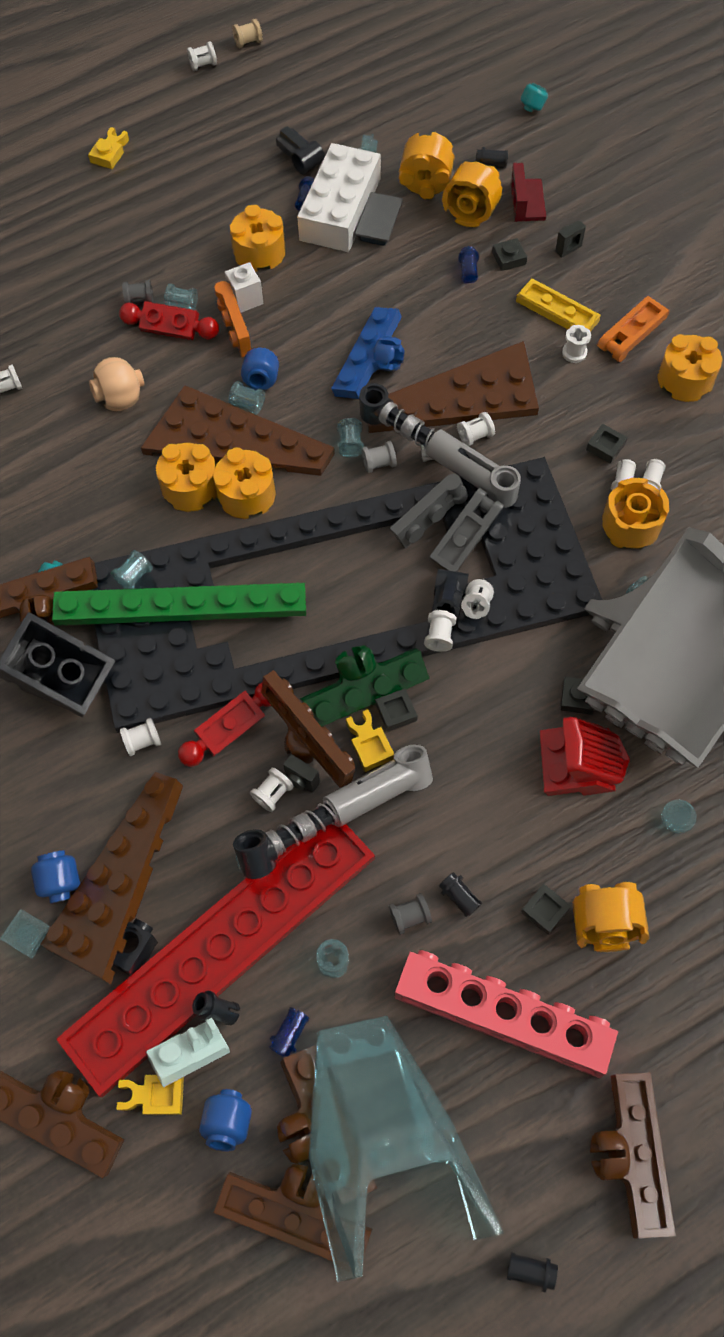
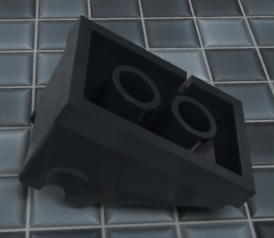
(54, 665)

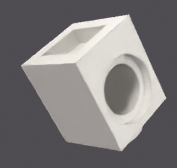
(245, 286)

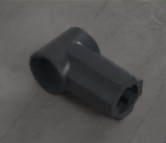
(303, 154)
(449, 591)

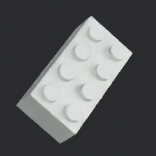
(339, 197)

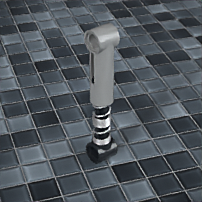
(441, 446)
(407, 772)

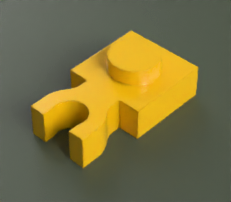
(109, 150)
(369, 744)
(153, 1096)

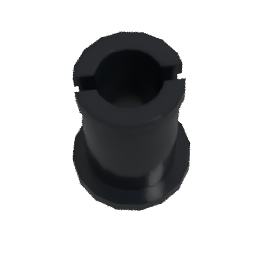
(492, 157)
(460, 894)
(208, 1005)
(532, 1271)

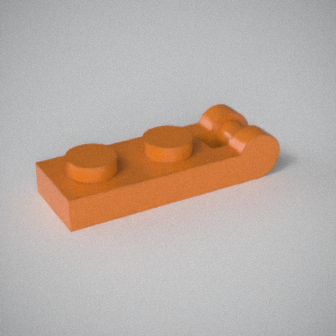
(232, 317)
(633, 328)

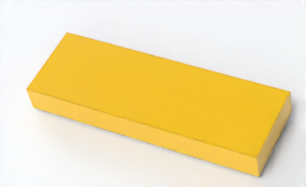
(556, 306)

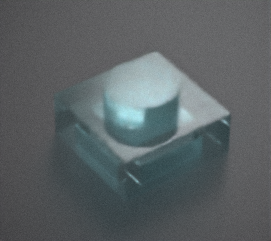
(25, 933)

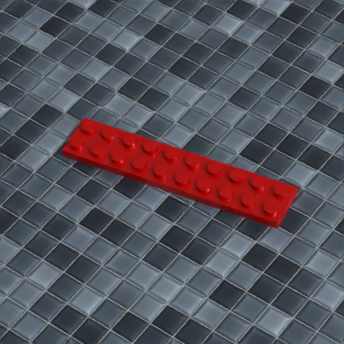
(210, 956)

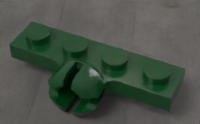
(364, 681)

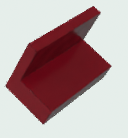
(527, 196)

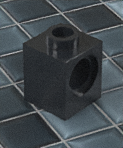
(134, 960)

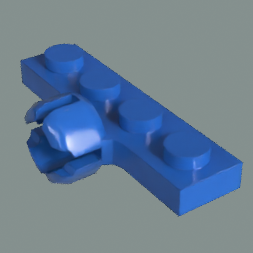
(371, 352)

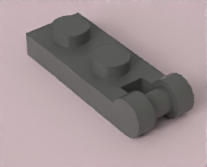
(429, 510)
(466, 532)

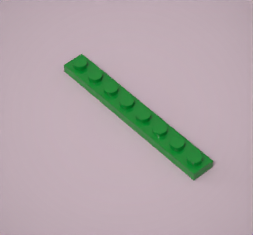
(179, 604)

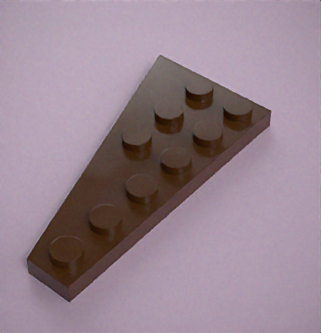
(490, 384)
(222, 426)
(110, 894)

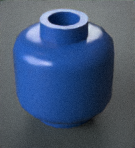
(260, 368)
(55, 876)
(225, 1120)

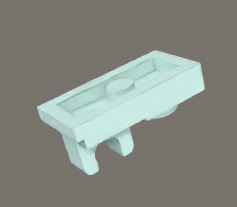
(187, 1052)

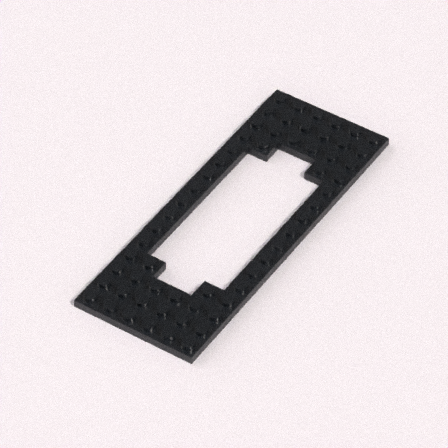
(164, 676)

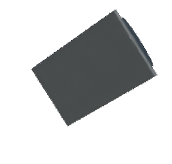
(378, 218)

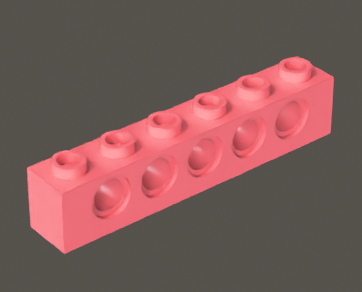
(598, 1037)

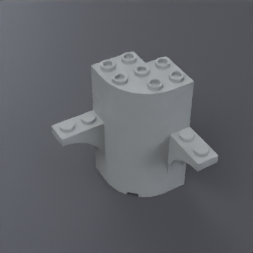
(666, 653)

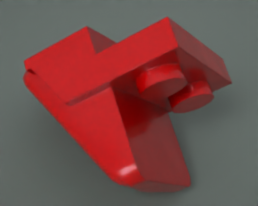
(582, 758)

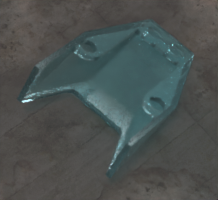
(373, 1121)

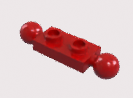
(169, 320)
(224, 727)

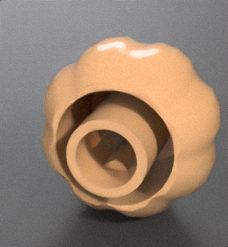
(116, 384)

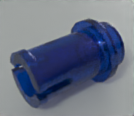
(304, 186)
(468, 258)
(289, 1033)

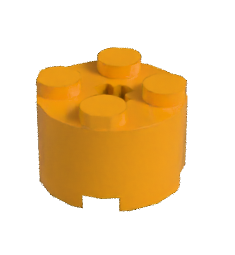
(426, 164)
(472, 193)
(258, 238)
(690, 367)
(186, 475)
(244, 483)
(635, 513)
(610, 917)

